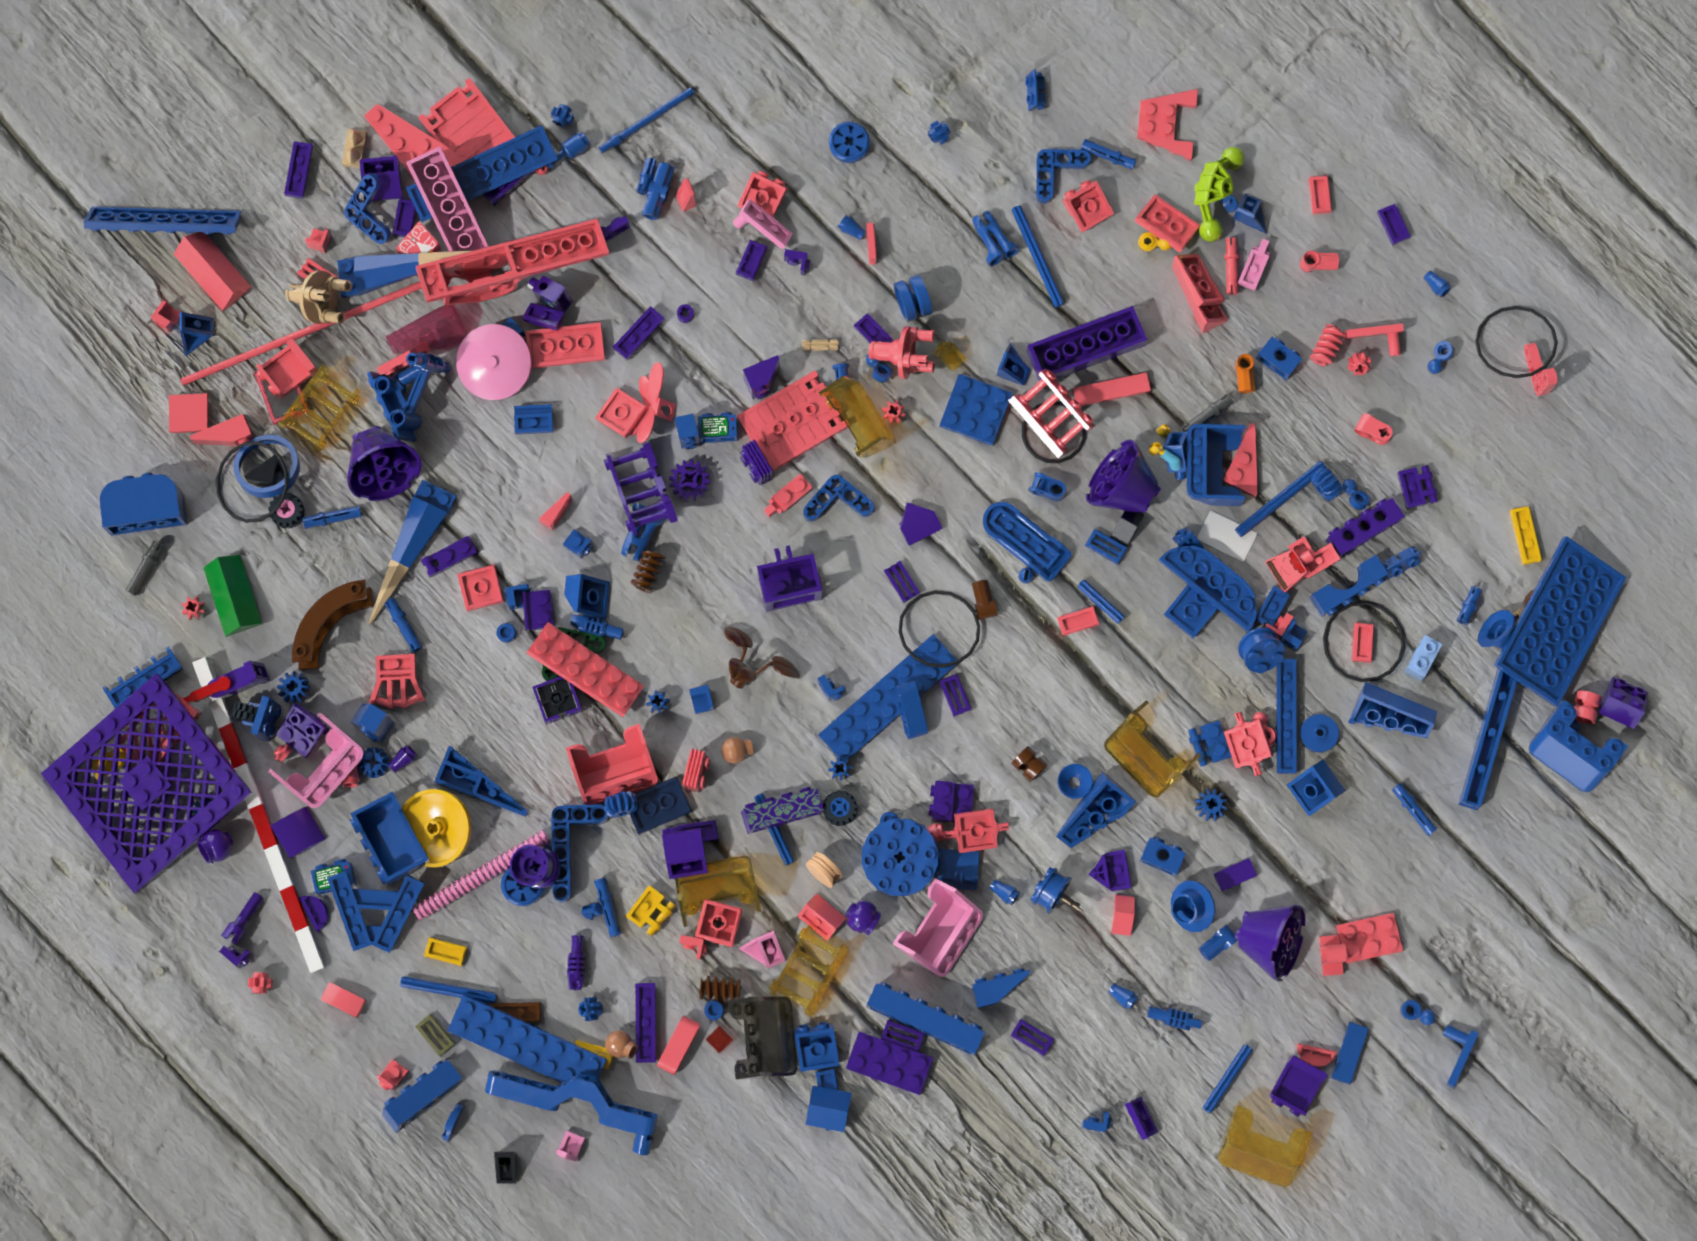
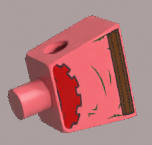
(1290, 568)

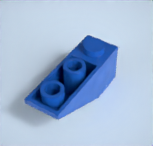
(992, 991)

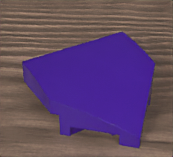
(918, 523)
(1113, 871)

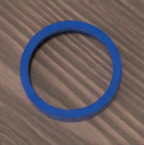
(274, 490)

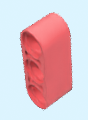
(678, 1045)

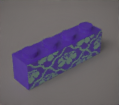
(782, 810)

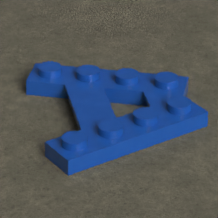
(351, 900)

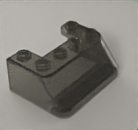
(767, 1037)

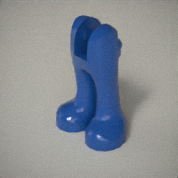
(994, 255)
(643, 541)

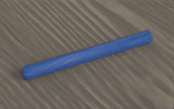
(1037, 256)
(1278, 500)

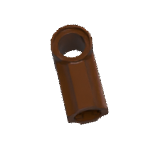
(984, 605)

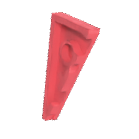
(1243, 469)

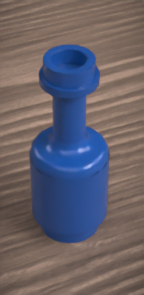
(571, 148)

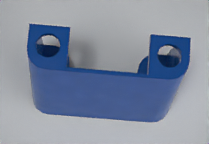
(388, 838)

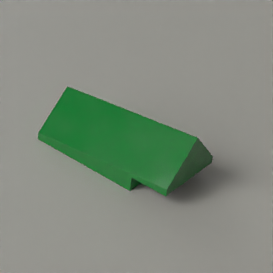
(232, 594)

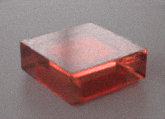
(719, 1039)

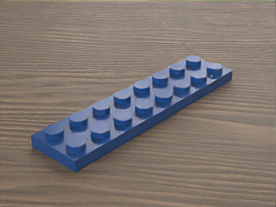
(495, 167)
(162, 220)
(879, 704)
(523, 1041)

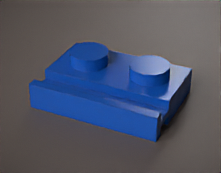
(533, 419)

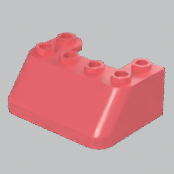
(613, 770)

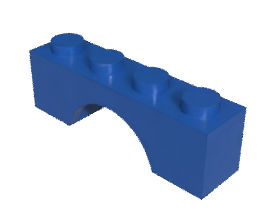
(1329, 598)

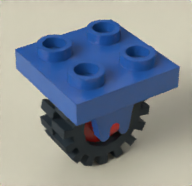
(258, 716)

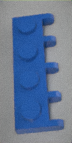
(165, 667)

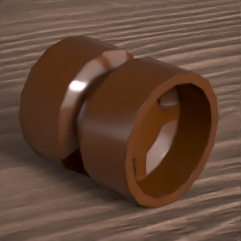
(1029, 764)

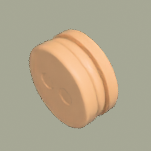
(824, 869)

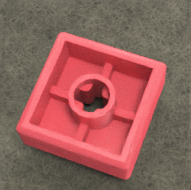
(694, 774)
(712, 912)

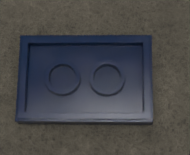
(660, 805)

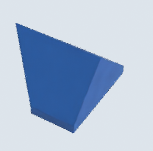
(1250, 213)
(195, 330)
(1013, 367)

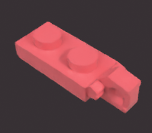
(788, 495)

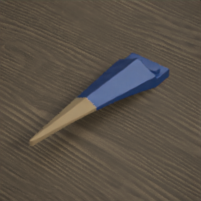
(377, 271)
(424, 517)

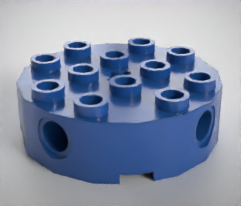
(882, 861)

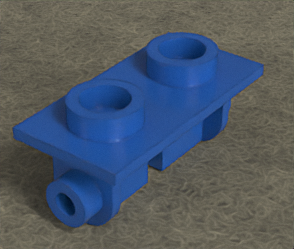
(1034, 83)
(1408, 559)

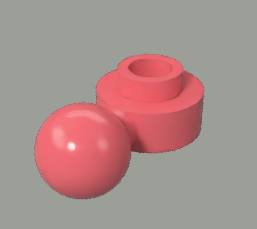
(1273, 736)

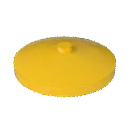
(439, 824)

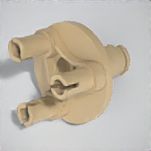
(319, 297)

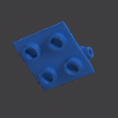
(959, 869)

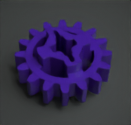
(695, 475)

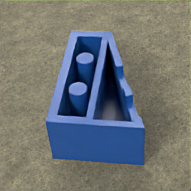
(372, 722)

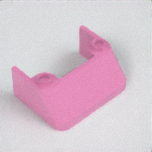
(330, 772)

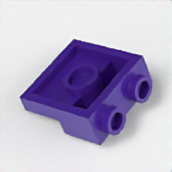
(949, 800)

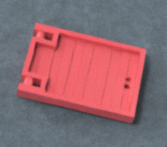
(466, 123)
(791, 421)

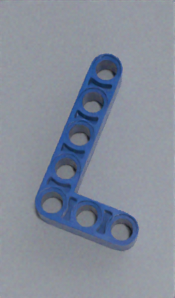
(565, 844)

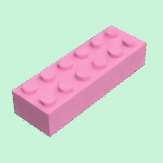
(446, 201)

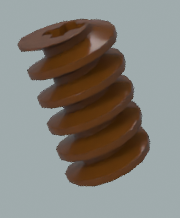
(647, 571)
(719, 989)

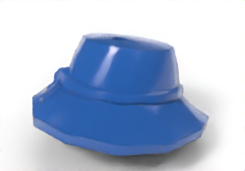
(1496, 629)

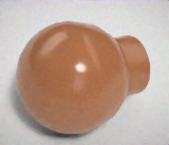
(735, 749)
(620, 1045)

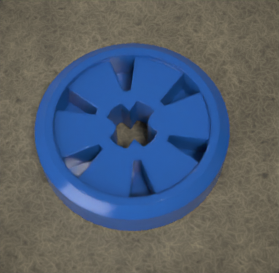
(849, 131)
(518, 897)

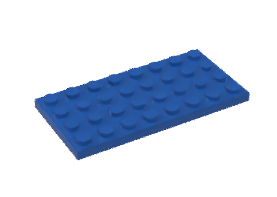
(1560, 621)

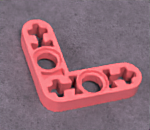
(1544, 380)

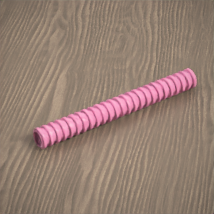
(474, 879)

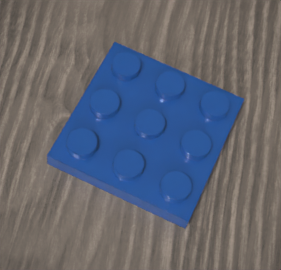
(975, 409)

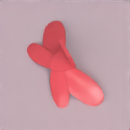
(650, 392)

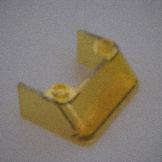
(860, 415)
(1141, 758)
(724, 880)

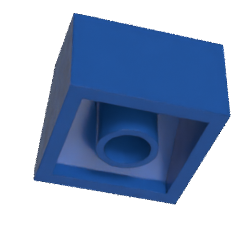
(1316, 787)

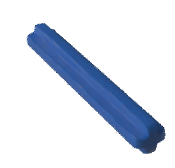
(777, 837)
(1227, 1078)

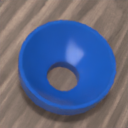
(1075, 771)

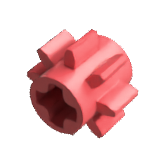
(1359, 363)
(891, 417)
(198, 609)
(260, 983)

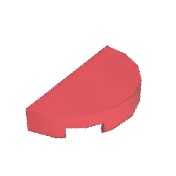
(1315, 1056)

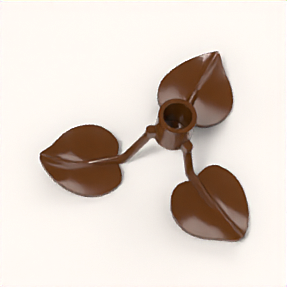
(740, 672)

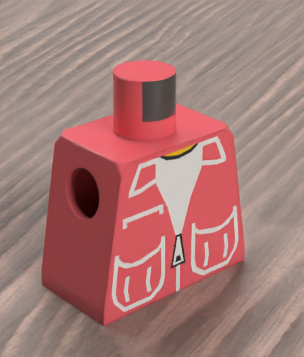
(418, 241)

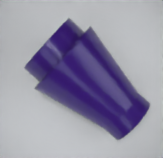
(402, 758)

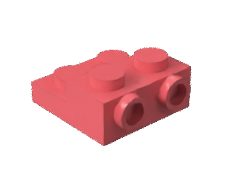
(764, 192)
(1087, 205)

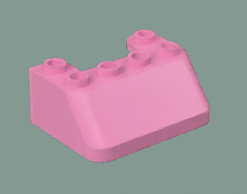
(943, 930)

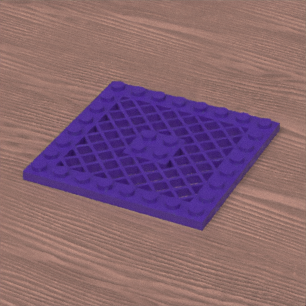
(146, 783)

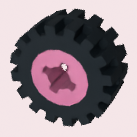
(289, 516)

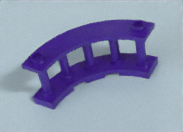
(665, 504)

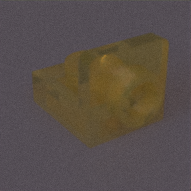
(949, 355)

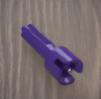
(237, 927)

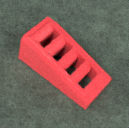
(686, 196)
(553, 515)

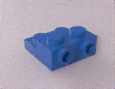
(816, 1046)

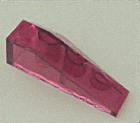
(438, 328)

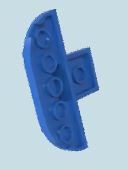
(1209, 588)

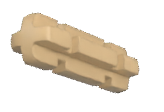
(820, 344)

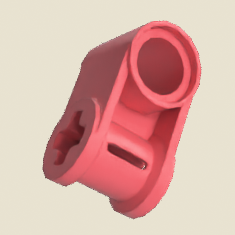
(1372, 428)

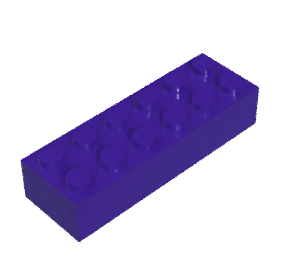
(1088, 344)

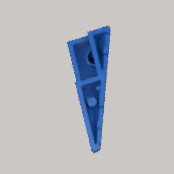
(465, 778)

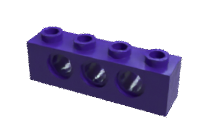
(1392, 516)

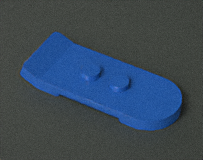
(1025, 540)

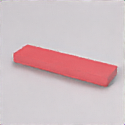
(1112, 389)

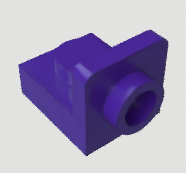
(796, 257)
(232, 955)

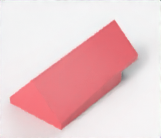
(211, 269)
(1199, 291)

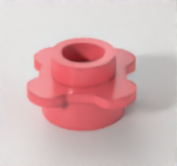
(282, 752)

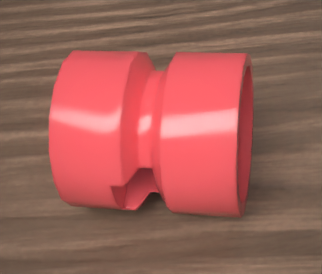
(1586, 706)

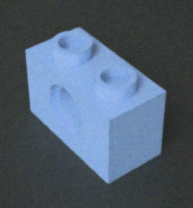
(1423, 658)

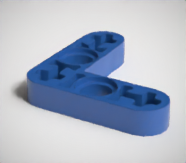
(1053, 162)
(361, 209)
(840, 492)

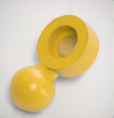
(1163, 245)

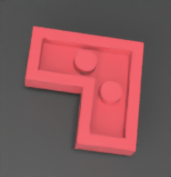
(1323, 557)

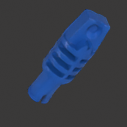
(596, 626)
(1174, 1018)

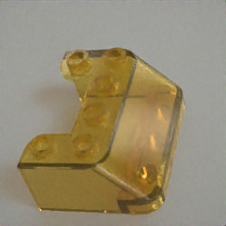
(1259, 1154)

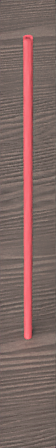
(298, 334)

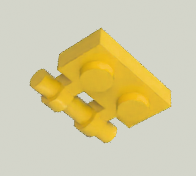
(645, 907)

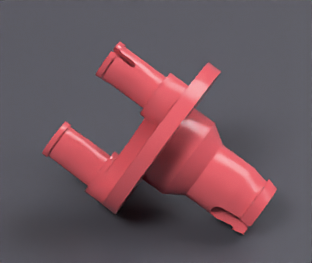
(903, 352)

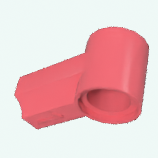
(1321, 261)

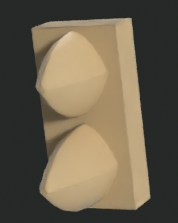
(354, 148)

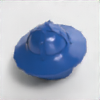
(1192, 906)

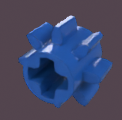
(562, 115)
(939, 132)
(653, 699)
(840, 774)
(590, 1009)

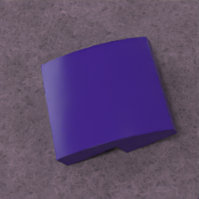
(298, 832)

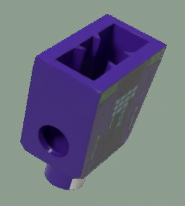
(550, 293)

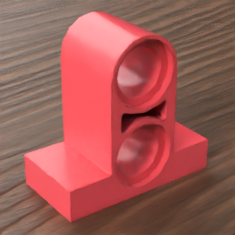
(1332, 955)

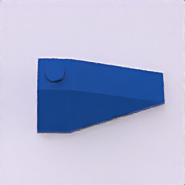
(1095, 810)

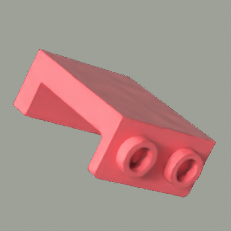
(286, 370)

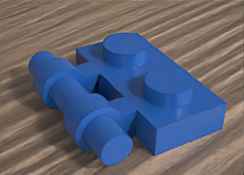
(1215, 742)

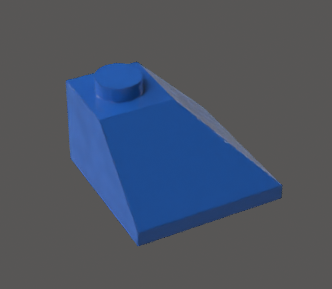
(587, 595)

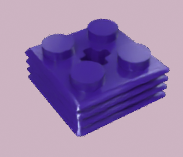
(756, 461)

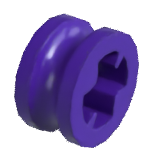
(685, 319)

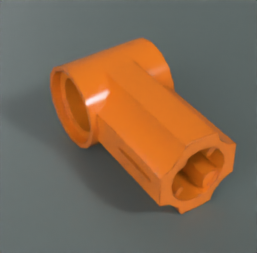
(1245, 376)

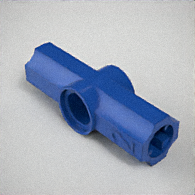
(658, 191)

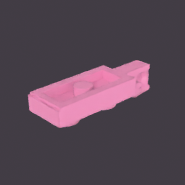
(1254, 266)

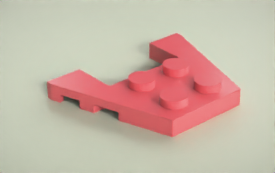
(1158, 120)

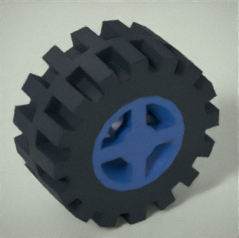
(837, 802)

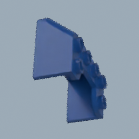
(1204, 463)
(1571, 753)

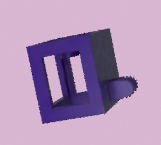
(789, 581)

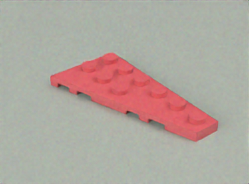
(405, 139)

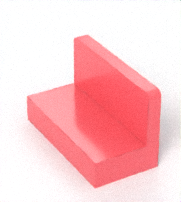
(821, 916)

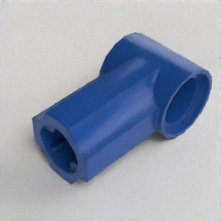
(1221, 940)

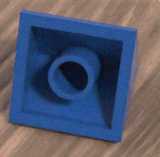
(828, 1108)

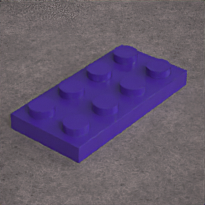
(889, 1063)

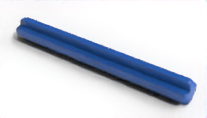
(446, 989)

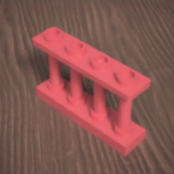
(1044, 430)

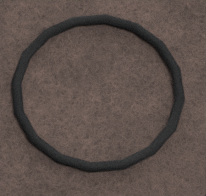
(1051, 460)

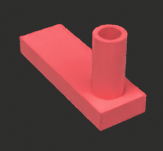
(1389, 330)

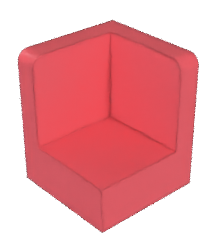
(319, 240)
(166, 316)

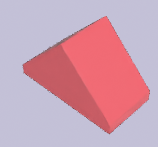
(1123, 915)

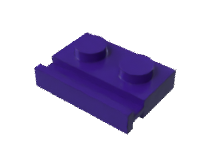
(537, 609)

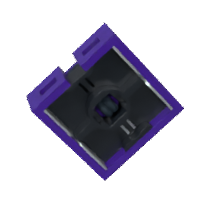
(554, 691)

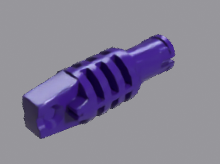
(576, 964)

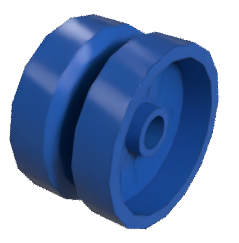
(913, 298)

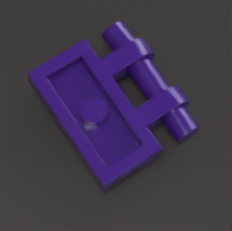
(1412, 489)

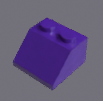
(761, 377)

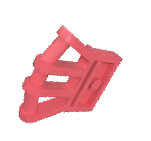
(400, 361)
(391, 669)

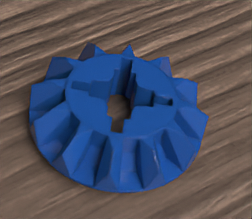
(379, 769)

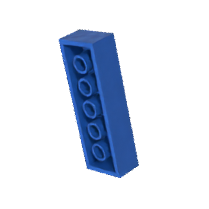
(925, 1019)

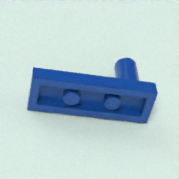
(1468, 1041)

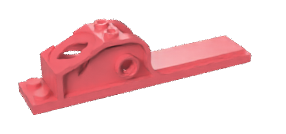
(525, 257)

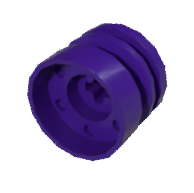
(527, 860)

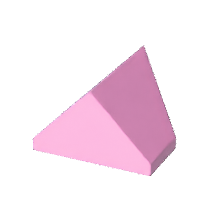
(765, 950)

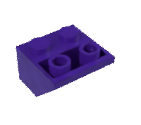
(389, 173)
(1624, 702)
(685, 853)

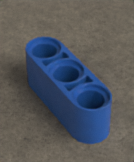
(911, 710)

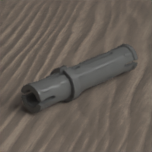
(1213, 410)
(144, 567)

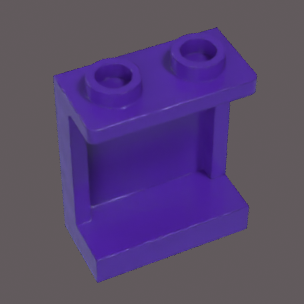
(1297, 1085)

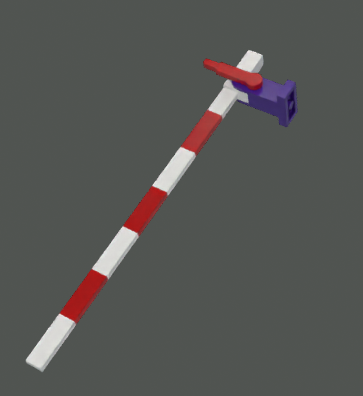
(215, 690)

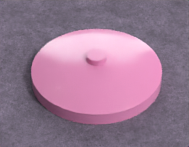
(494, 362)

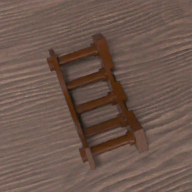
(323, 617)

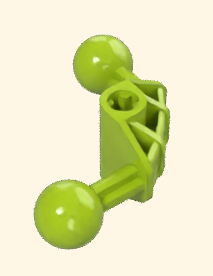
(1213, 186)

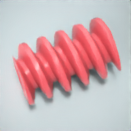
(1326, 345)

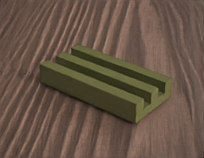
(445, 1047)

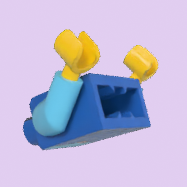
(1174, 451)

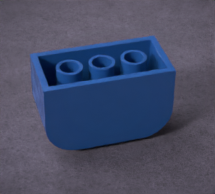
(141, 504)

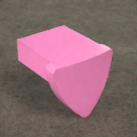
(570, 1146)

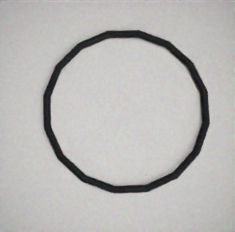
(1523, 309)
(285, 479)
(934, 664)
(1356, 678)

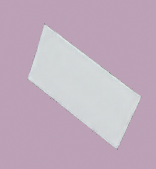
(1221, 535)

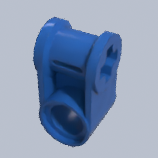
(1046, 486)

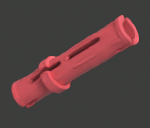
(1231, 266)

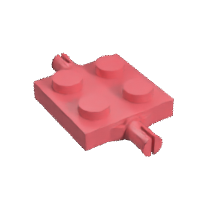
(1248, 743)
(975, 830)

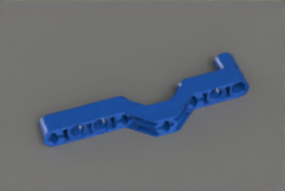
(580, 1087)

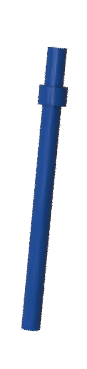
(616, 140)

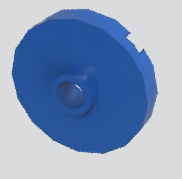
(1309, 735)

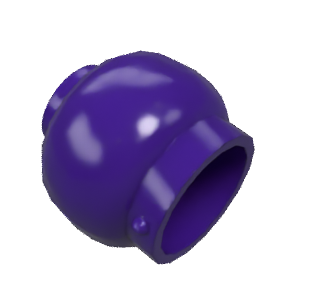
(215, 846)
(862, 917)

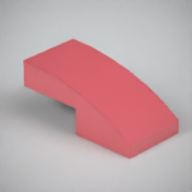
(343, 1000)

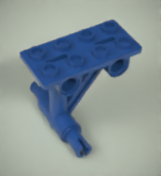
(391, 392)

